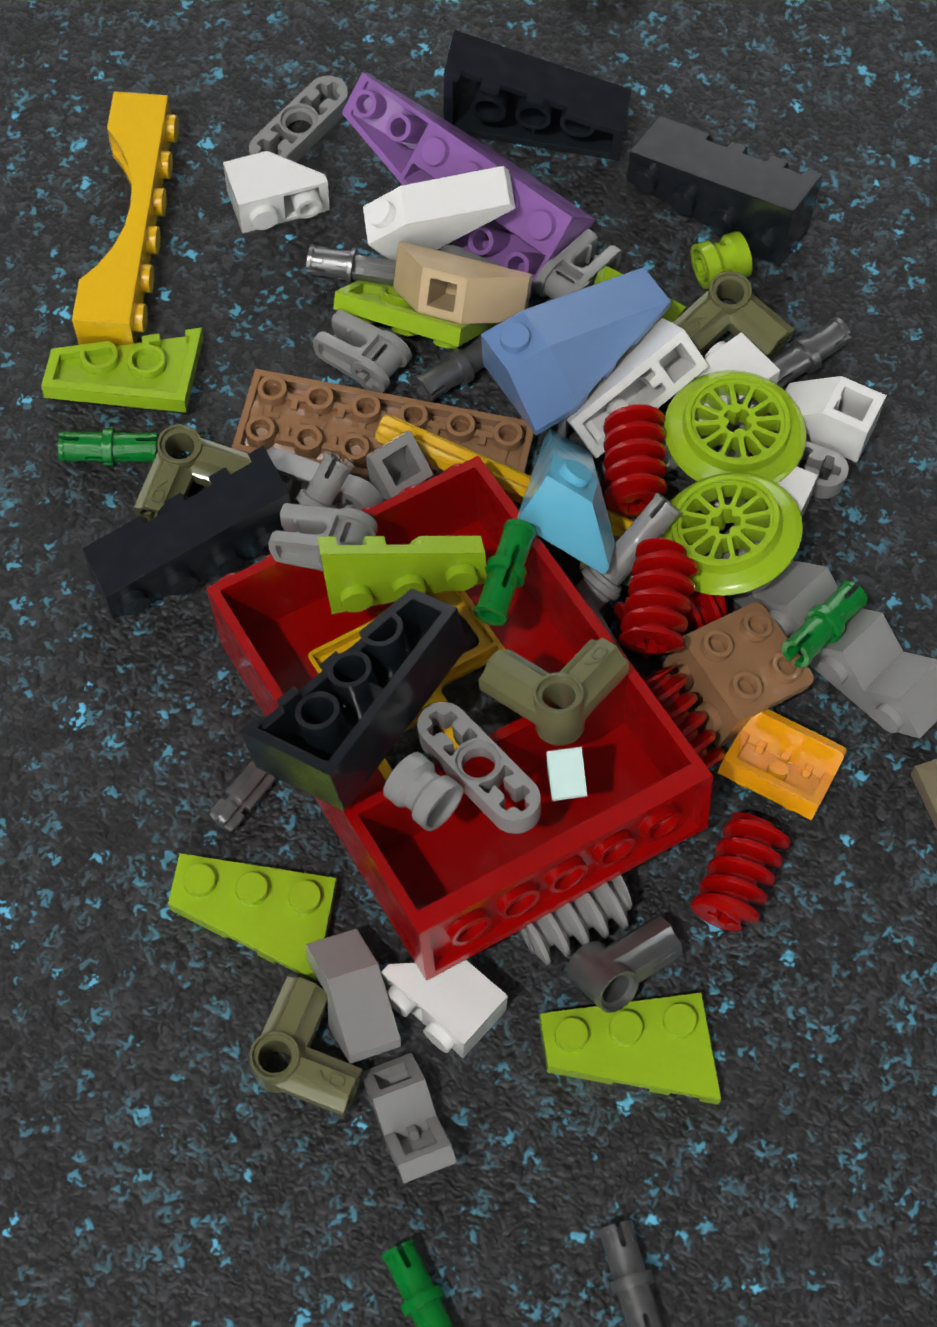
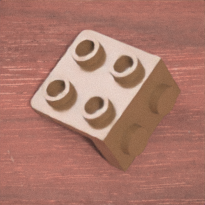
(737, 670)

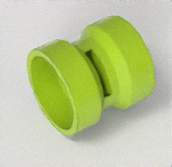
(713, 258)

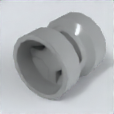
(423, 791)

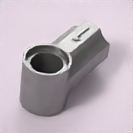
(614, 971)

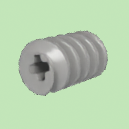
(578, 916)

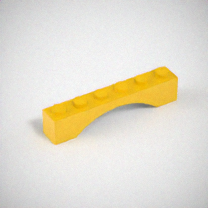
(113, 292)

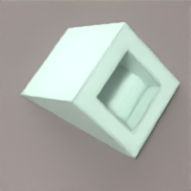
(566, 774)

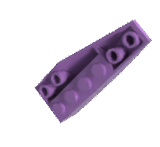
(426, 147)

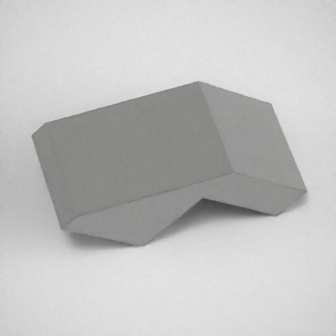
(397, 465)
(356, 995)
(408, 1118)

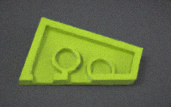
(382, 304)
(134, 375)
(383, 573)
(256, 906)
(643, 1045)

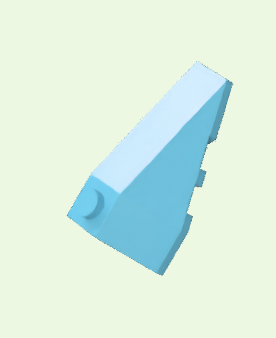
(568, 502)

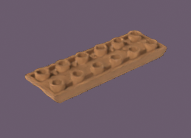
(324, 416)

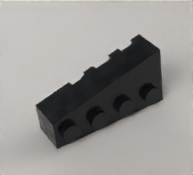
(531, 101)
(726, 187)
(190, 538)
(360, 703)

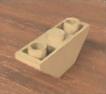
(459, 286)

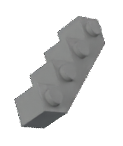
(865, 661)

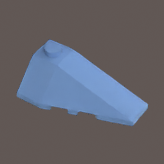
(563, 348)

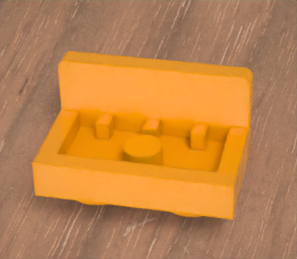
(783, 762)

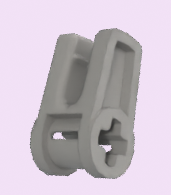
(566, 271)
(362, 351)
(303, 524)

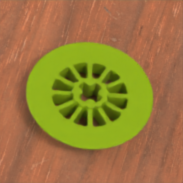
(696, 454)
(761, 561)

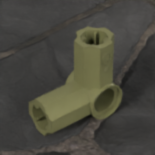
(711, 318)
(177, 476)
(556, 700)
(310, 1074)

